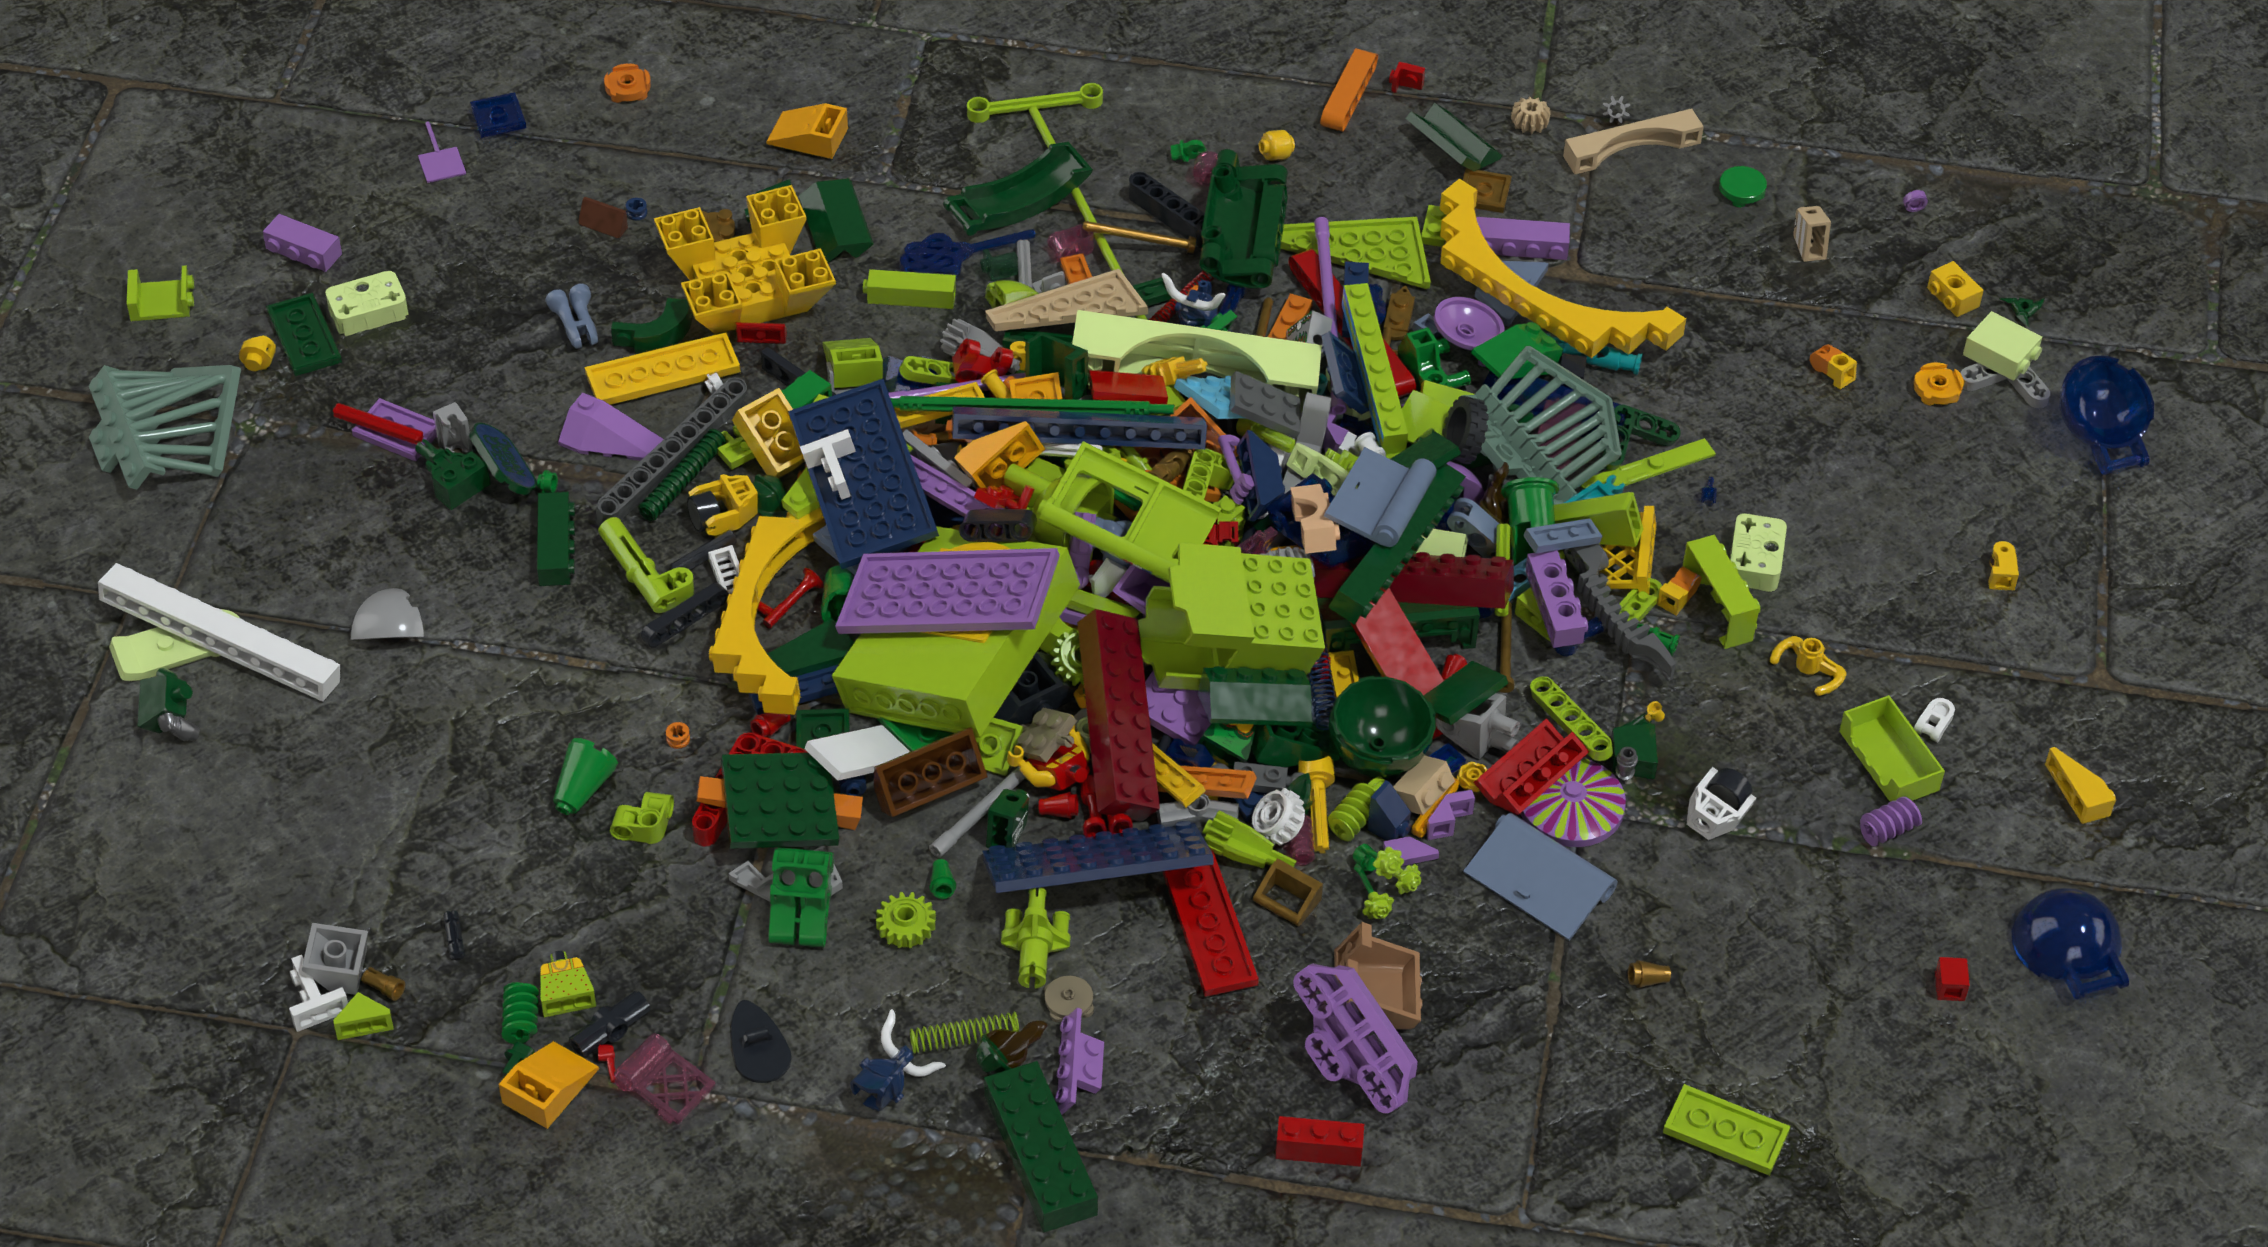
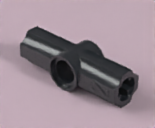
(609, 1024)

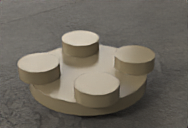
(1066, 995)

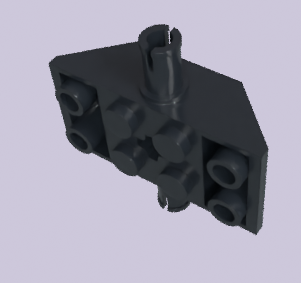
(1035, 690)

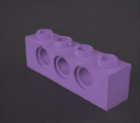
(1556, 598)

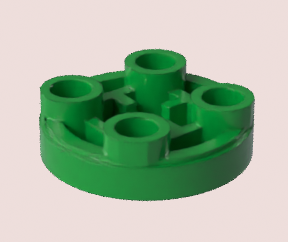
(1742, 185)

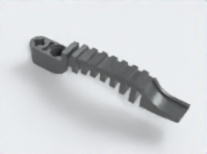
(1588, 562)

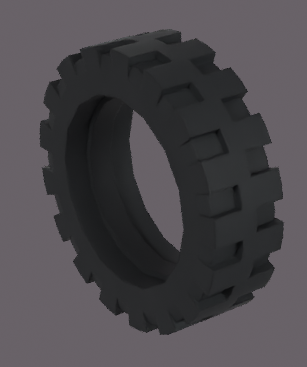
(1471, 414)

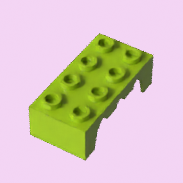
(1740, 609)
(1891, 750)

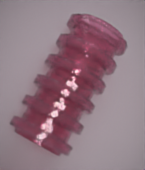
(1303, 844)

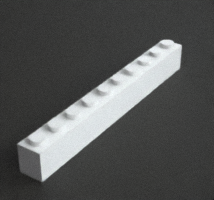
(219, 632)

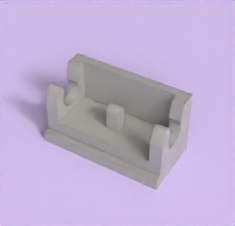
(452, 428)

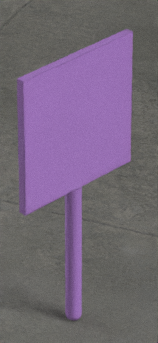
(441, 163)

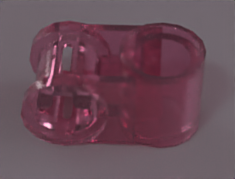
(1072, 242)

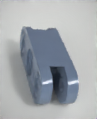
(1477, 526)

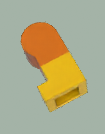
(1835, 365)
(1679, 589)

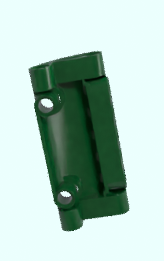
(1243, 221)

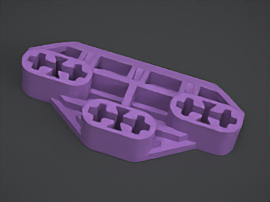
(1348, 1037)

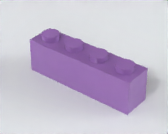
(1526, 237)

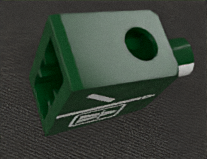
(1008, 808)

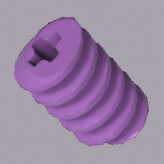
(1890, 820)

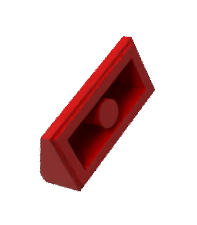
(761, 332)

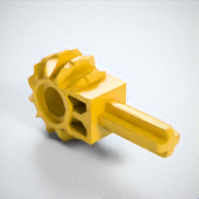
(1175, 368)

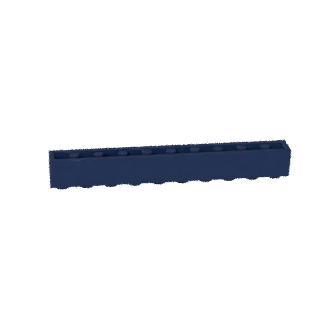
(1085, 426)

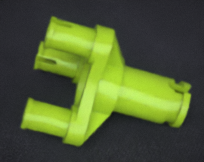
(1035, 937)

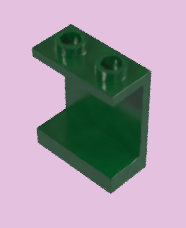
(1051, 355)

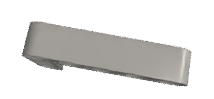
(1312, 431)

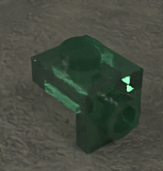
(999, 266)

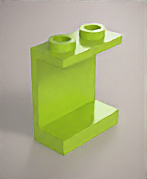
(160, 298)

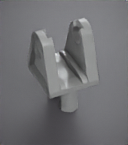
(1483, 728)

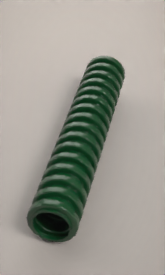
(681, 475)

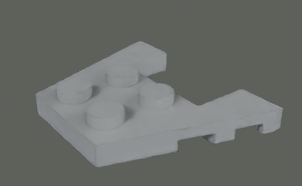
(752, 880)

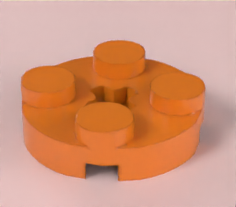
(635, 90)

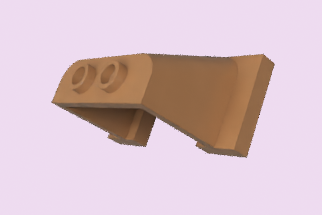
(1387, 972)

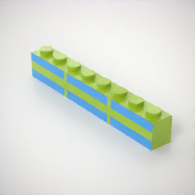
(1374, 368)

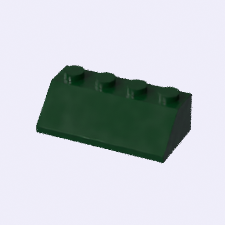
(1256, 696)

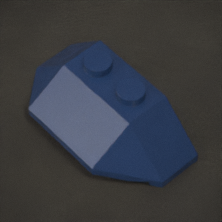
(1263, 466)

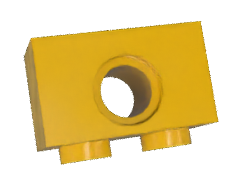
(1955, 289)

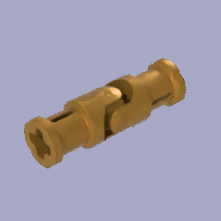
(1172, 464)

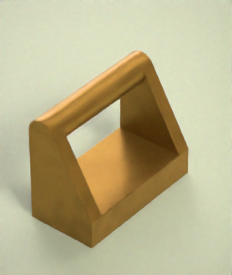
(1294, 882)

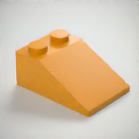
(990, 456)

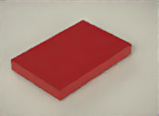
(1127, 387)

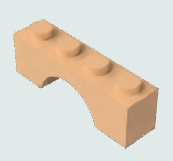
(1309, 507)

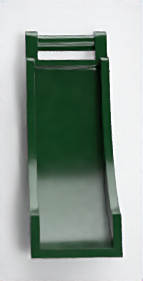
(1022, 192)

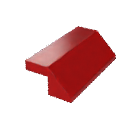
(1530, 768)

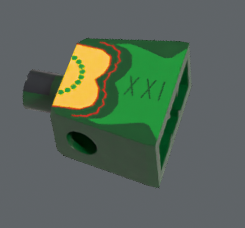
(1228, 742)

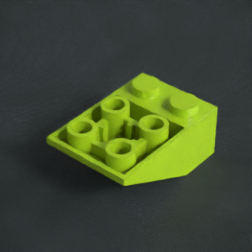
(854, 361)

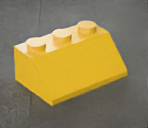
(770, 433)

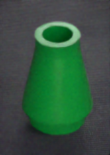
(942, 880)

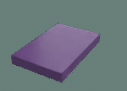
(400, 415)

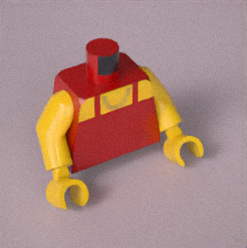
(1061, 770)

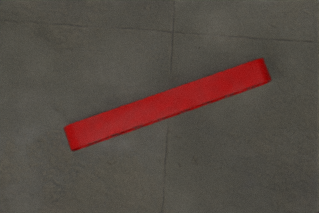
(1307, 271)

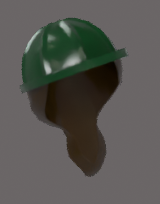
(1006, 1048)

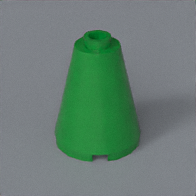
(835, 592)
(582, 775)

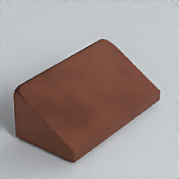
(603, 217)

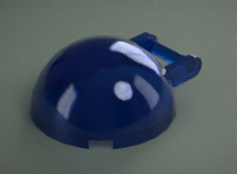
(2107, 410)
(2070, 938)

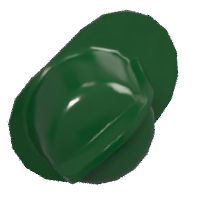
(770, 496)

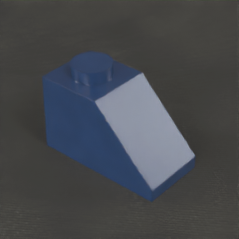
(1388, 814)

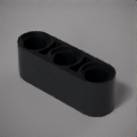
(1007, 518)

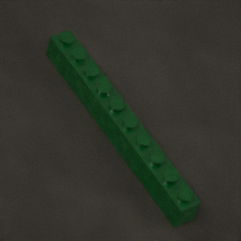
(1383, 562)

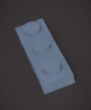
(1562, 536)

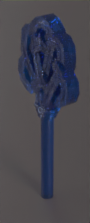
(942, 256)

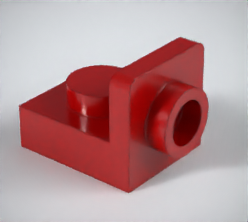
(1408, 76)

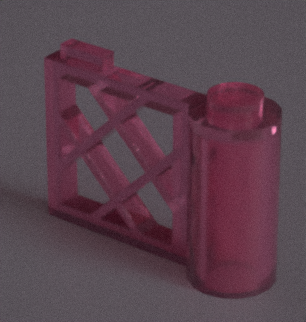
(643, 1069)

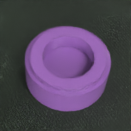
(1915, 201)

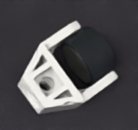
(1727, 795)

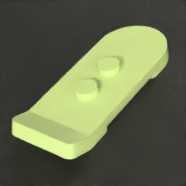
(147, 651)

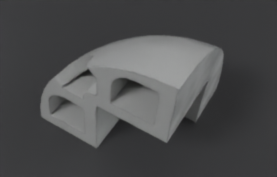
(387, 616)

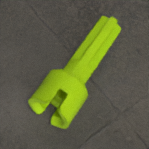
(1265, 434)

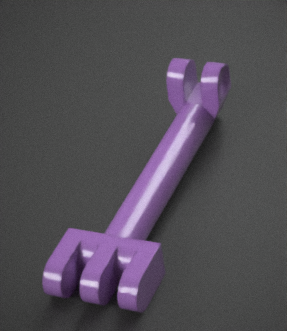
(1242, 481)

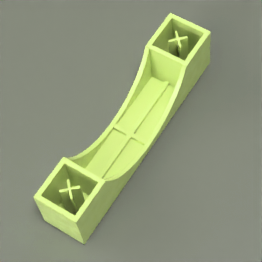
(1132, 343)

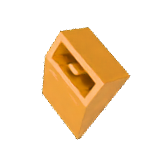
(811, 129)
(546, 1083)

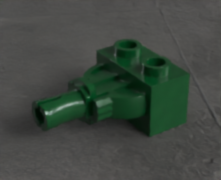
(454, 474)

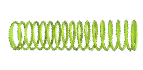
(914, 1040)

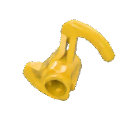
(1811, 660)

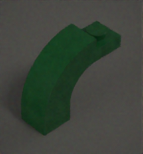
(657, 334)

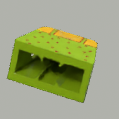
(565, 986)

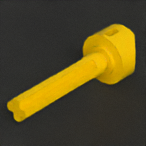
(1321, 777)

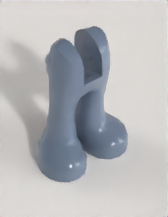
(579, 298)

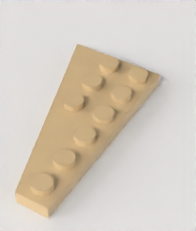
(1103, 294)

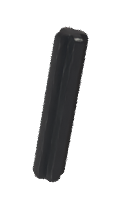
(701, 554)

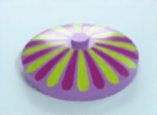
(1579, 806)

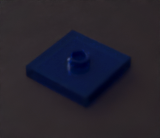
(498, 115)

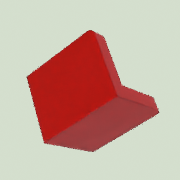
(1952, 979)

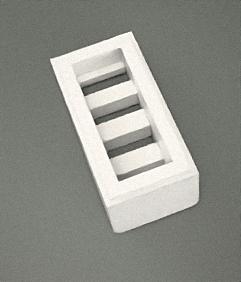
(721, 555)

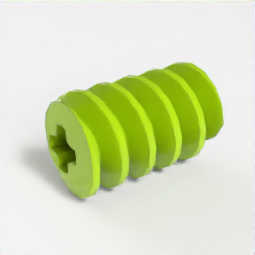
(1351, 812)

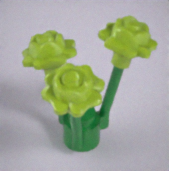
(1386, 864)

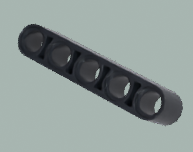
(1166, 206)

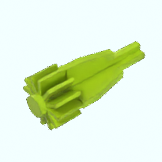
(1240, 842)

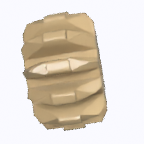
(1530, 115)

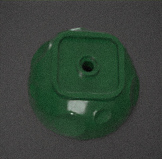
(1383, 715)

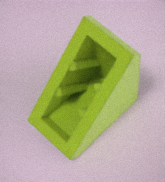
(361, 1018)

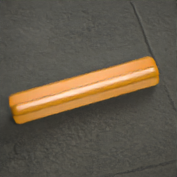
(1420, 826)

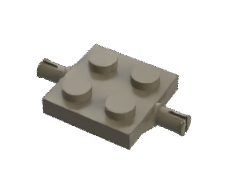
(1046, 734)

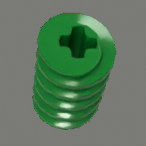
(519, 1012)

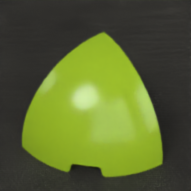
(1007, 291)

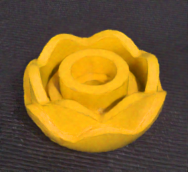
(1468, 771)

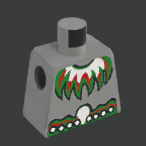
(1310, 329)

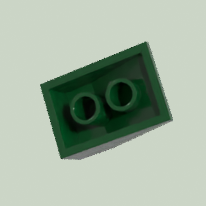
(1288, 744)

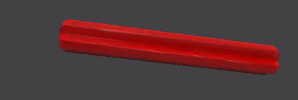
(378, 423)

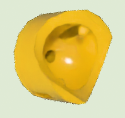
(254, 353)

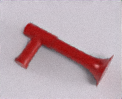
(809, 581)

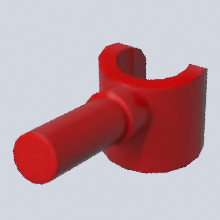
(607, 1053)

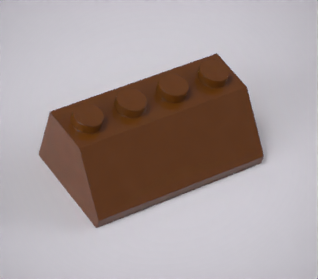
(928, 773)

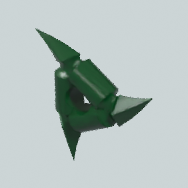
(2018, 305)

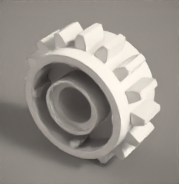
(1279, 816)

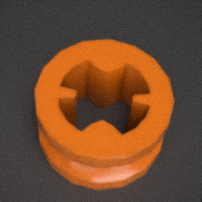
(680, 741)

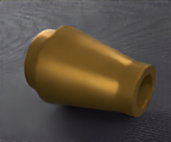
(1647, 974)

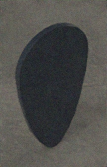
(758, 1044)

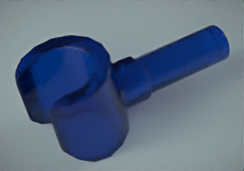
(1709, 492)

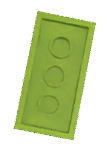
(1726, 1129)

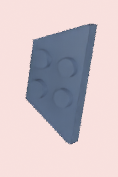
(1529, 271)

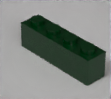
(554, 539)

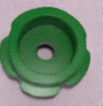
(547, 482)

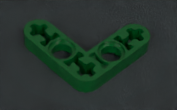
(1631, 426)

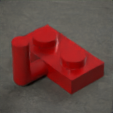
(1003, 497)

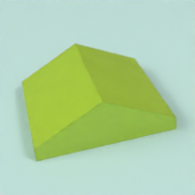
(996, 742)

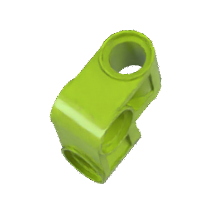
(643, 823)

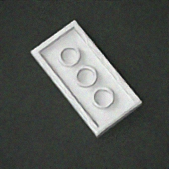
(855, 751)

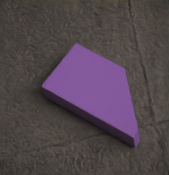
(1412, 850)

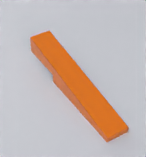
(847, 806)

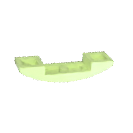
(1308, 461)

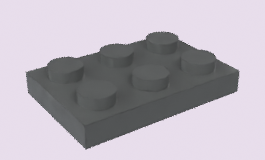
(1265, 404)

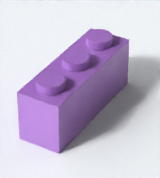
(302, 242)

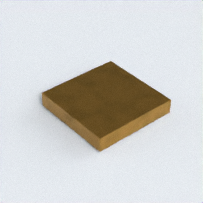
(1491, 188)

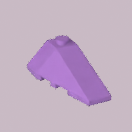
(603, 429)

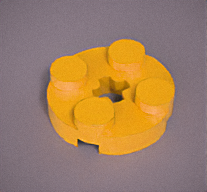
(1930, 393)

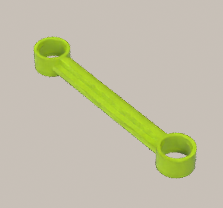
(1044, 101)

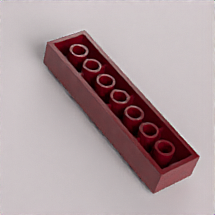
(1435, 580)
(1118, 715)

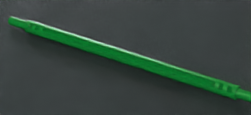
(946, 404)

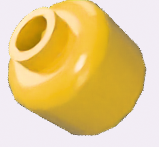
(1276, 145)

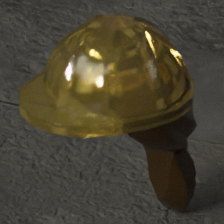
(1493, 501)

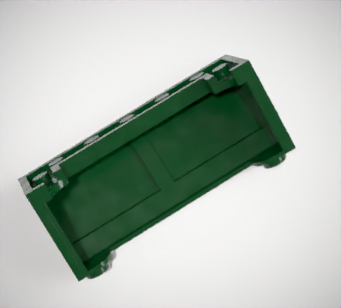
(1426, 620)

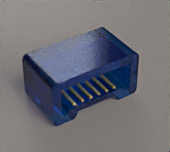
(1189, 755)

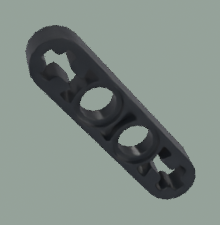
(685, 614)

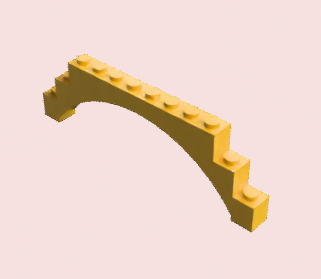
(1575, 324)
(736, 643)

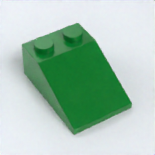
(1505, 347)

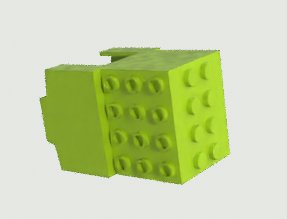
(1230, 614)

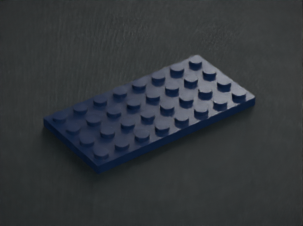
(886, 496)
(1096, 857)

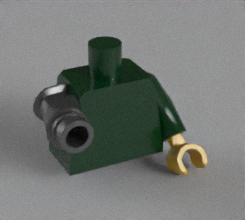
(165, 705)
(1636, 745)

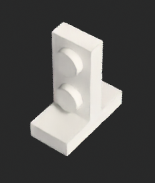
(826, 452)
(315, 1007)

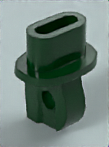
(516, 1054)

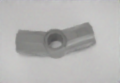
(1197, 812)

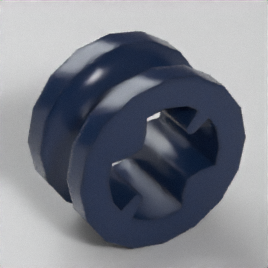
(633, 204)

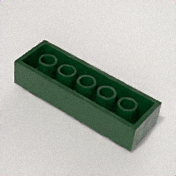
(1040, 1146)

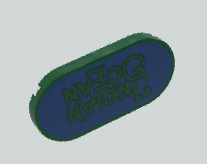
(502, 458)

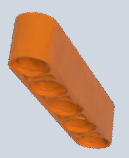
(1349, 89)

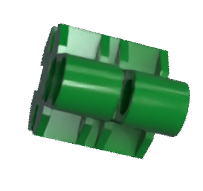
(813, 900)

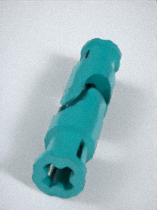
(1613, 359)

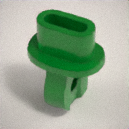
(1187, 150)

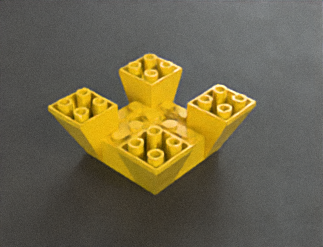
(749, 274)

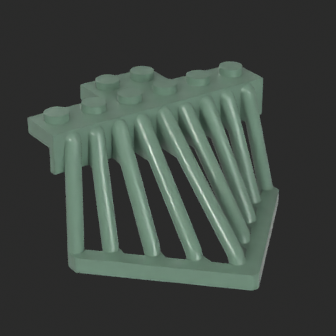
(128, 425)
(1510, 441)

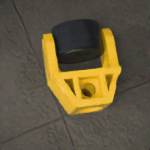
(736, 493)

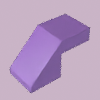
(1334, 434)
(1453, 805)

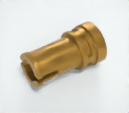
(388, 985)

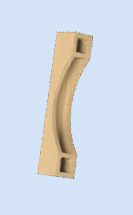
(1673, 130)

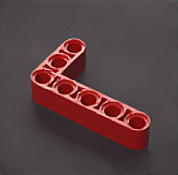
(711, 819)

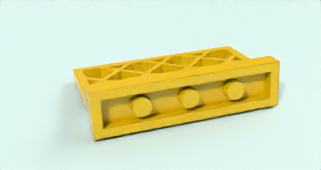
(1643, 557)

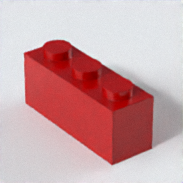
(1319, 1141)

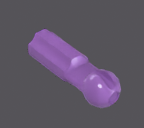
(1081, 552)

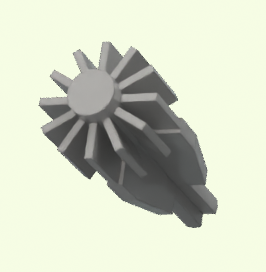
(960, 330)

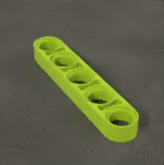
(1567, 709)

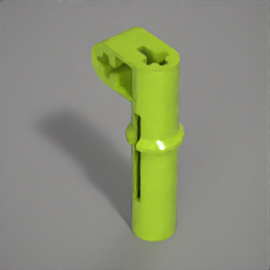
(640, 570)

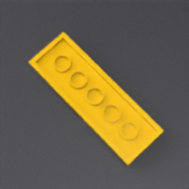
(662, 369)

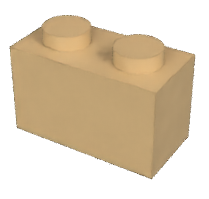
(1424, 784)

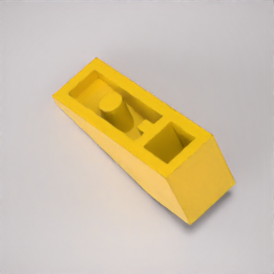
(2082, 788)

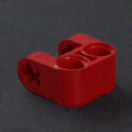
(971, 366)

